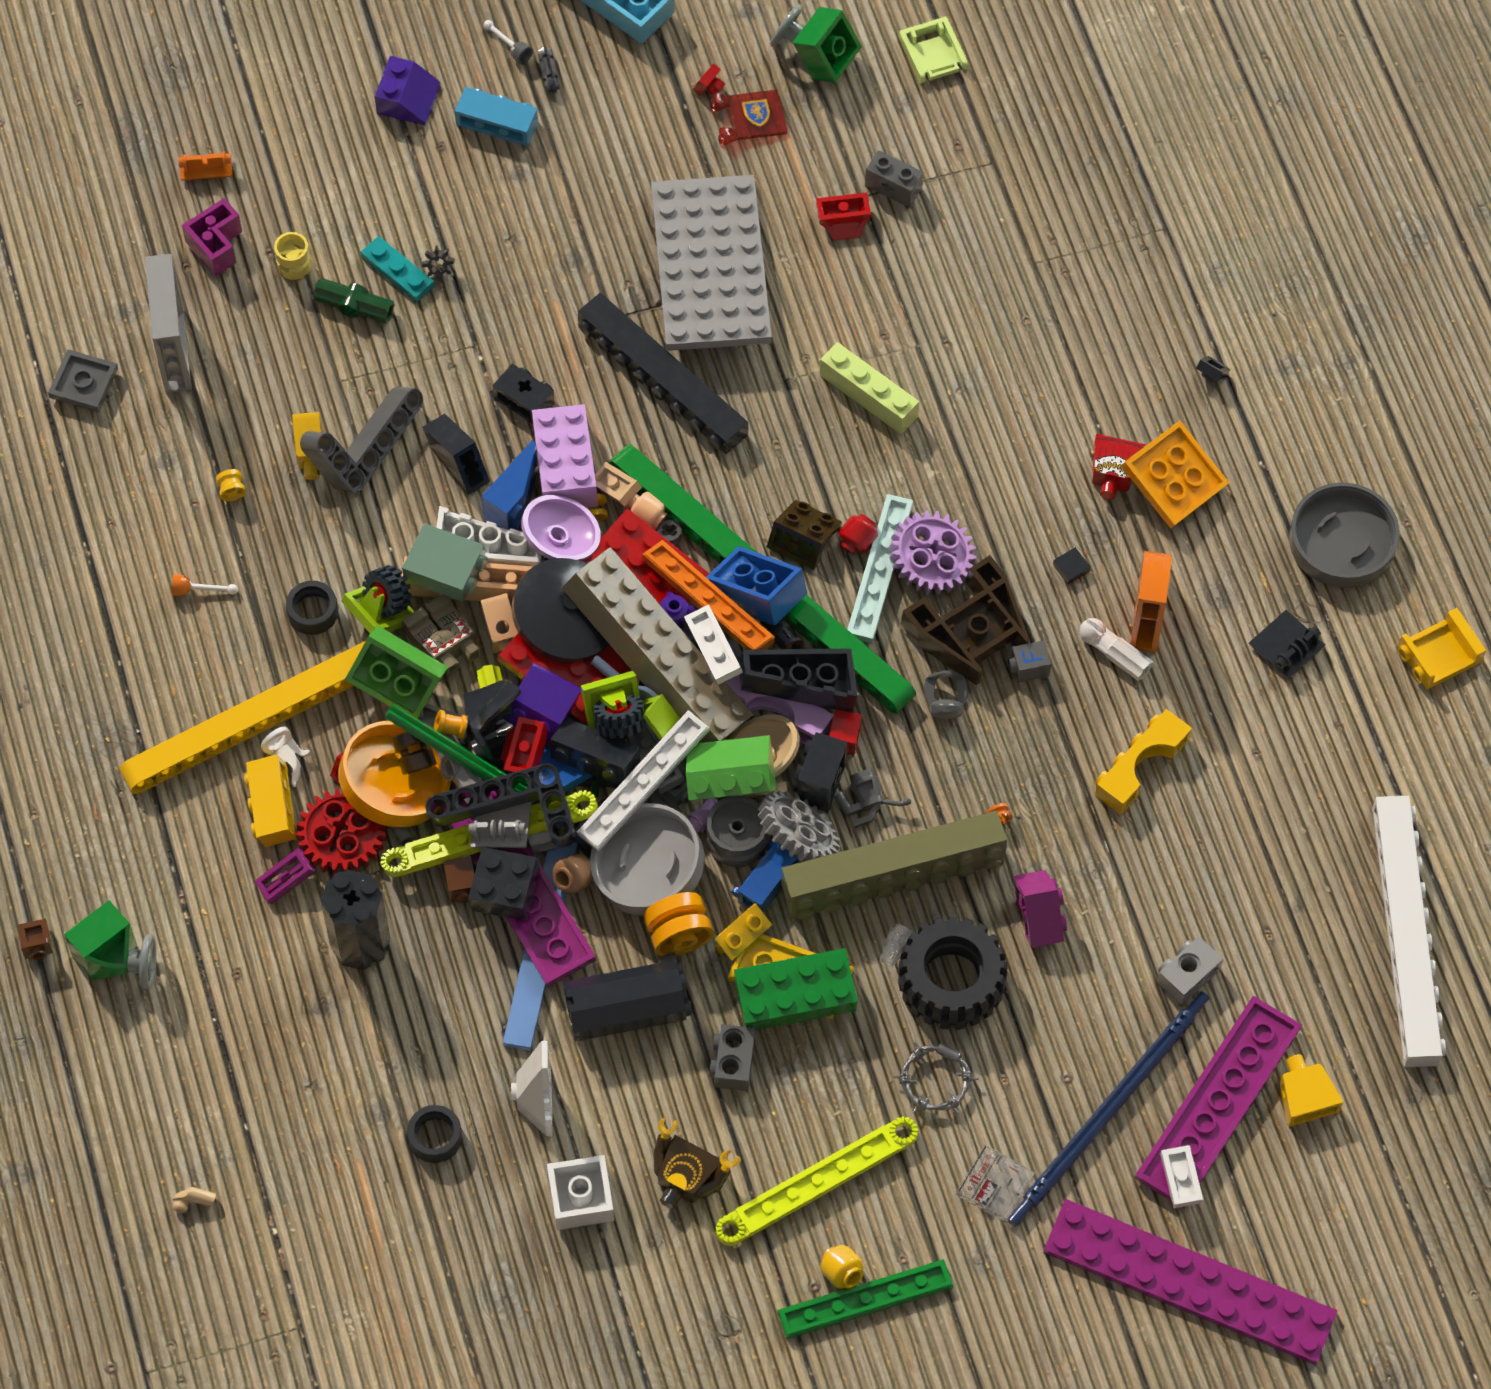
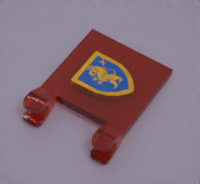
(752, 115)

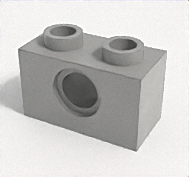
(1183, 984)

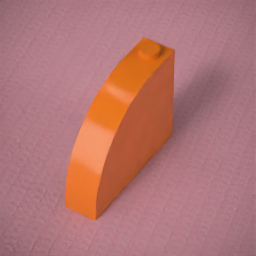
(1150, 601)

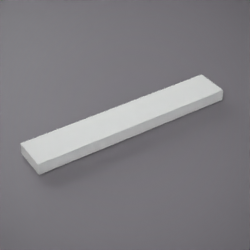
(643, 781)

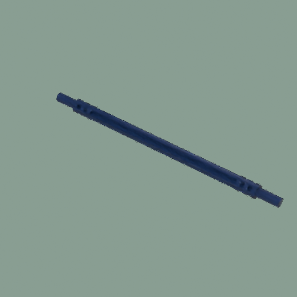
(1108, 1109)

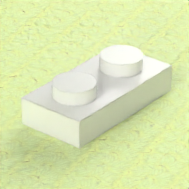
(1181, 1176)

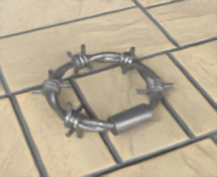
(948, 1053)

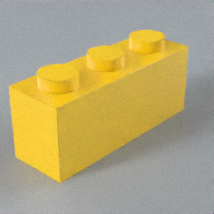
(270, 801)

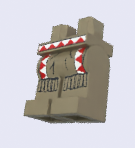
(442, 633)

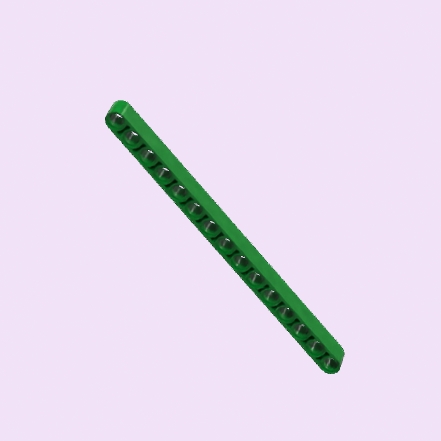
(805, 617)

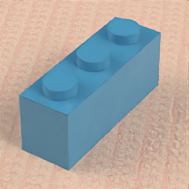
(496, 116)

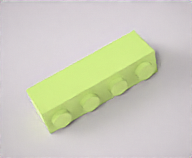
(869, 388)

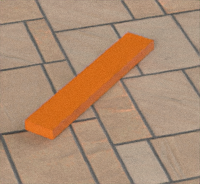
(703, 592)

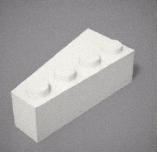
(500, 544)

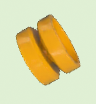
(678, 924)

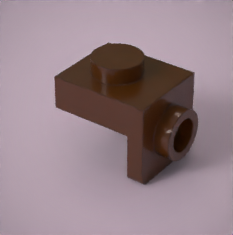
(35, 939)

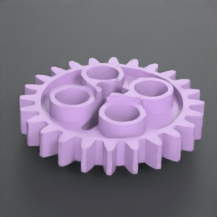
(932, 552)

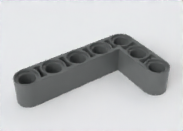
(354, 467)

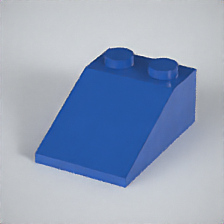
(512, 491)
(760, 584)

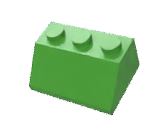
(396, 672)
(730, 768)

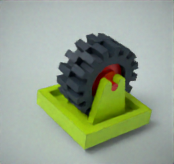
(381, 600)
(614, 705)

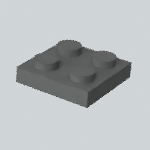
(83, 380)

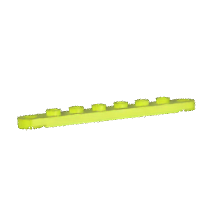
(457, 842)
(816, 1181)

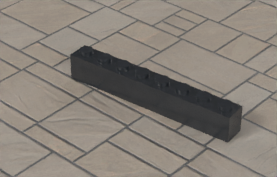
(662, 373)

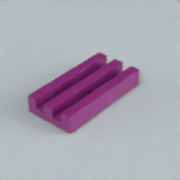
(291, 883)

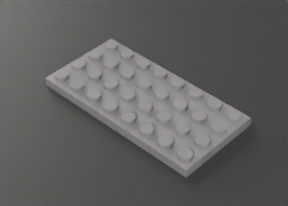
(710, 263)

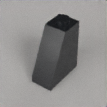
(457, 453)

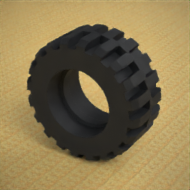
(959, 939)

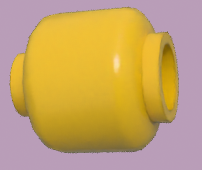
(842, 1267)

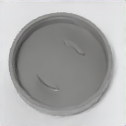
(648, 859)

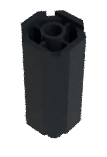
(355, 919)
(627, 1000)

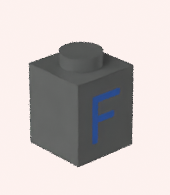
(1030, 661)

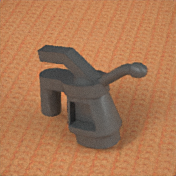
(867, 791)

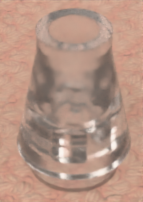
(894, 943)

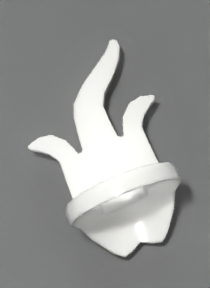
(282, 743)

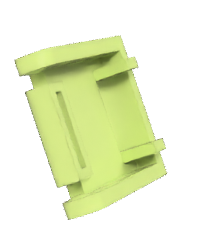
(934, 56)

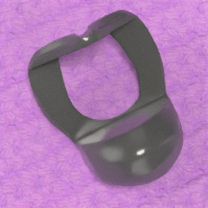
(946, 708)

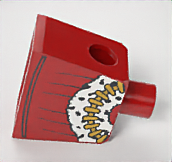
(1108, 457)

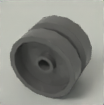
(736, 831)

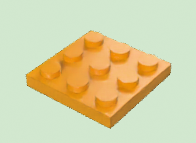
(1175, 474)

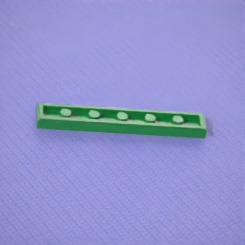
(865, 1299)

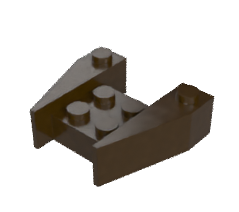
(974, 627)

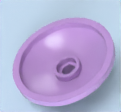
(560, 528)

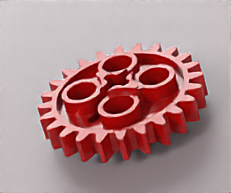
(318, 823)

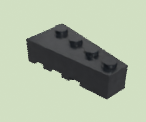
(802, 676)

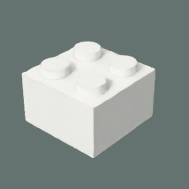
(580, 1192)

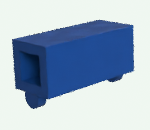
(765, 879)

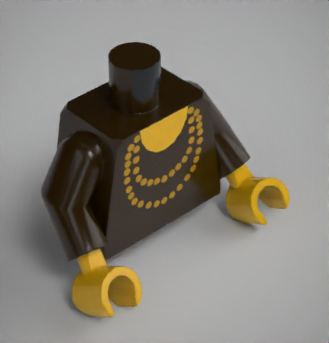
(687, 1169)

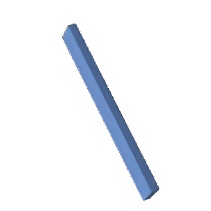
(530, 986)

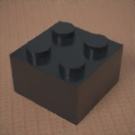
(821, 770)
(504, 884)

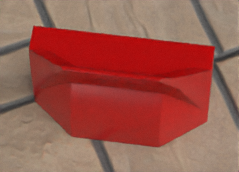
(844, 215)
(524, 745)

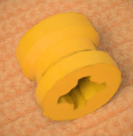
(231, 485)

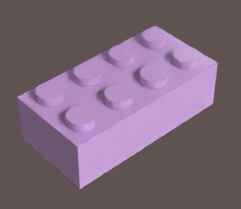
(565, 453)

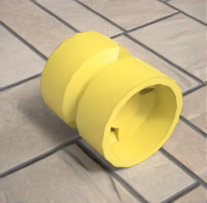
(292, 256)

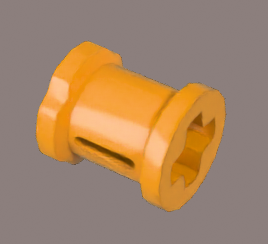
(451, 724)

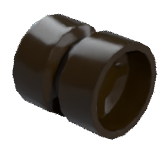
(416, 760)

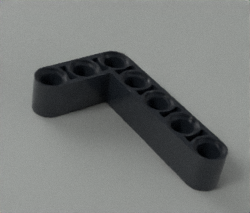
(508, 798)

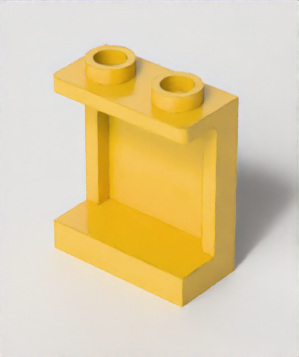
(1442, 650)

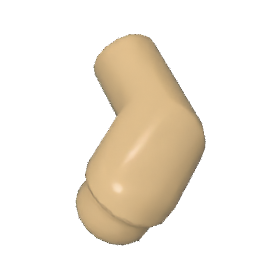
(191, 1196)

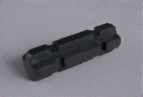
(548, 69)

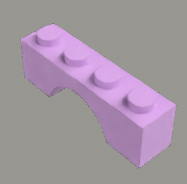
(804, 716)

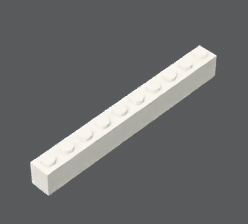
(1407, 932)

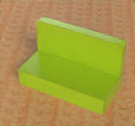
(659, 715)

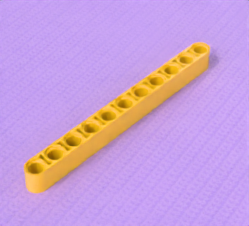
(239, 723)

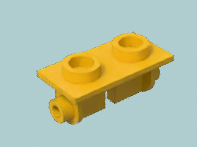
(742, 932)

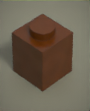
(459, 878)

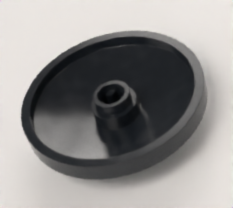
(550, 619)

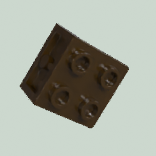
(802, 533)

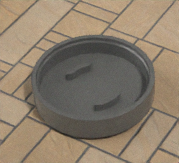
(1344, 535)

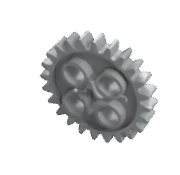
(797, 826)

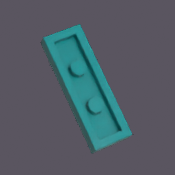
(397, 269)

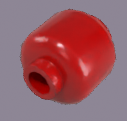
(858, 534)

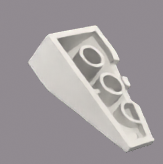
(534, 1089)

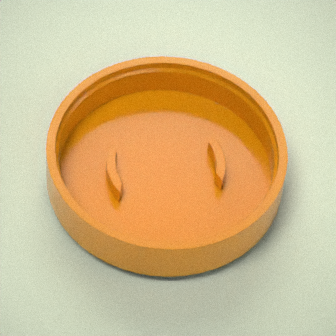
(375, 782)

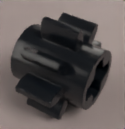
(440, 268)

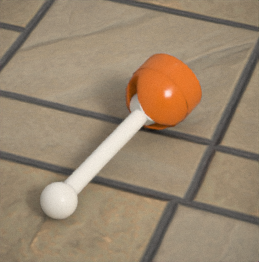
(182, 585)

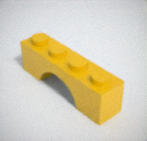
(1164, 737)

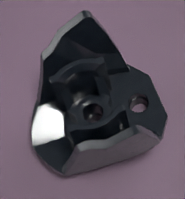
(485, 717)

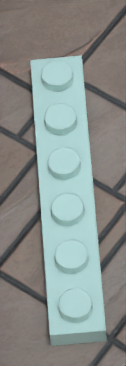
(878, 571)

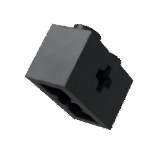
(522, 392)

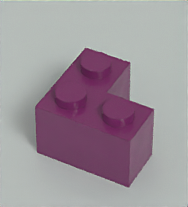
(210, 235)
(1040, 908)

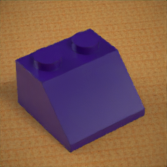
(406, 91)
(544, 699)

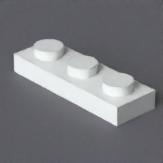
(713, 644)

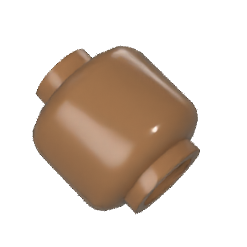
(572, 873)

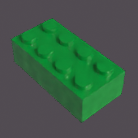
(795, 989)

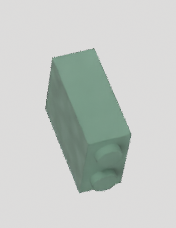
(444, 562)

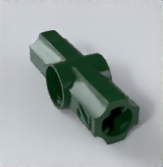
(353, 300)

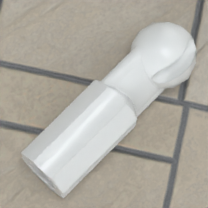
(1116, 649)

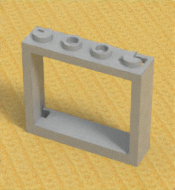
(168, 323)

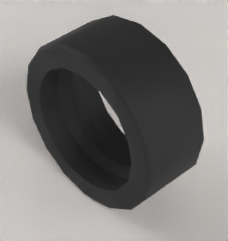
(317, 625)
(429, 1113)

